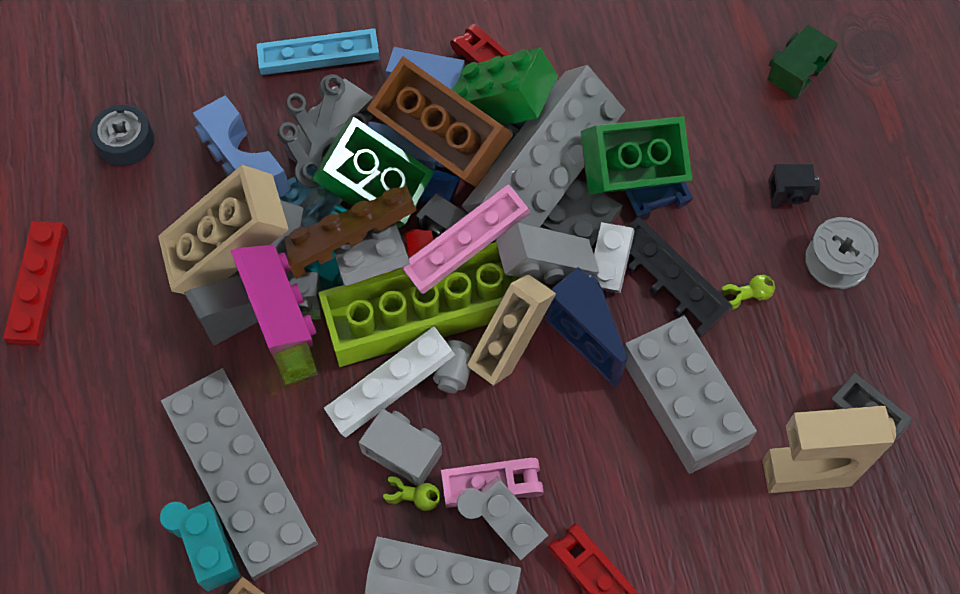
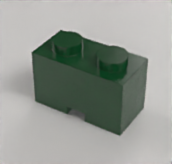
(804, 55)

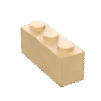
(511, 329)

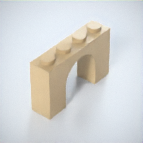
(829, 448)

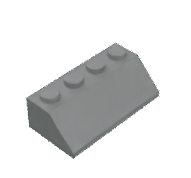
(417, 569)

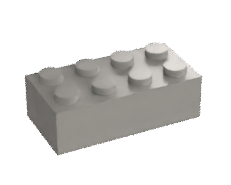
(688, 394)

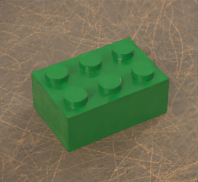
(509, 86)
(636, 155)
(366, 165)

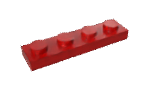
(35, 283)

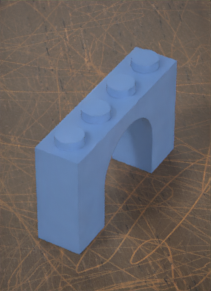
(443, 69)

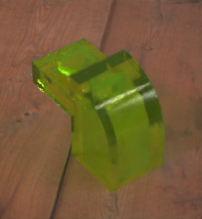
(295, 364)

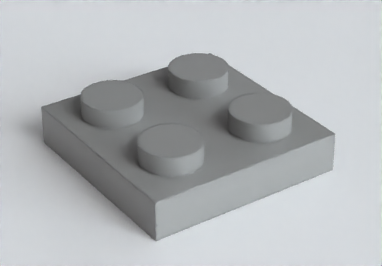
(373, 256)

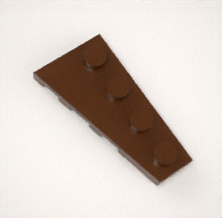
(348, 228)

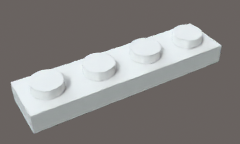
(389, 382)

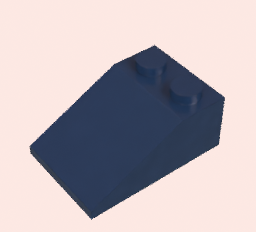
(586, 323)

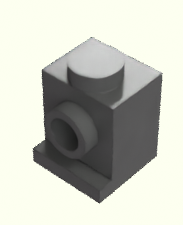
(438, 216)

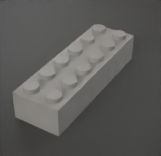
(549, 149)

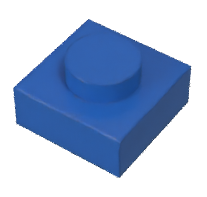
(441, 184)

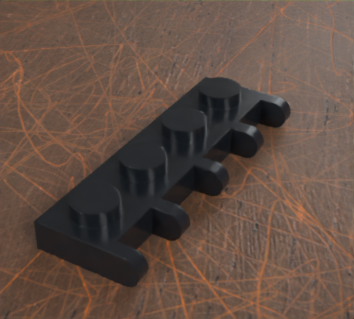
(676, 277)

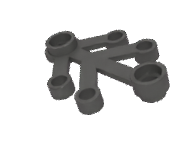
(317, 135)

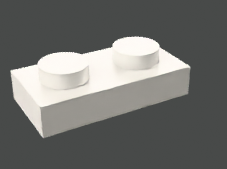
(612, 255)

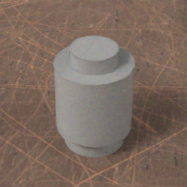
(455, 372)

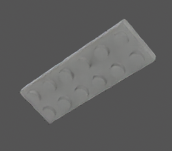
(239, 474)

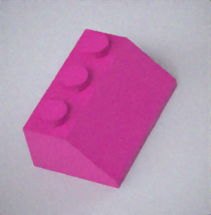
(273, 297)

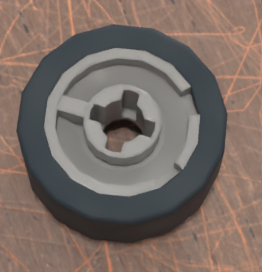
(112, 141)

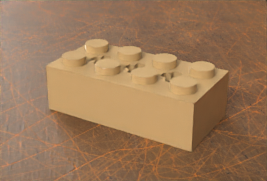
(231, 216)

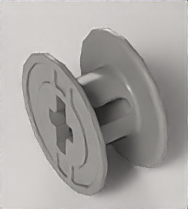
(841, 252)

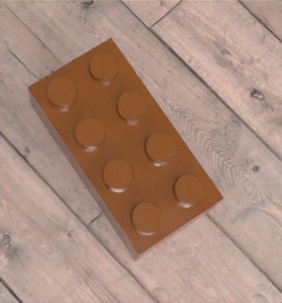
(439, 121)

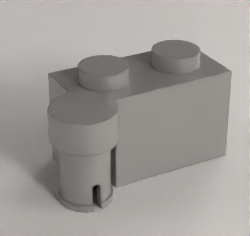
(504, 514)

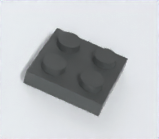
(582, 213)

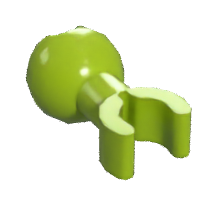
(757, 288)
(420, 495)

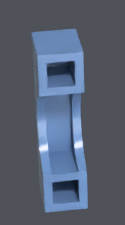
(224, 130)

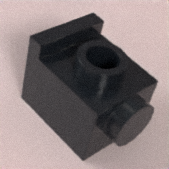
(792, 184)

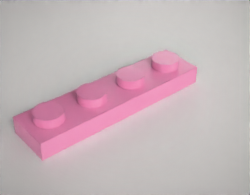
(465, 238)

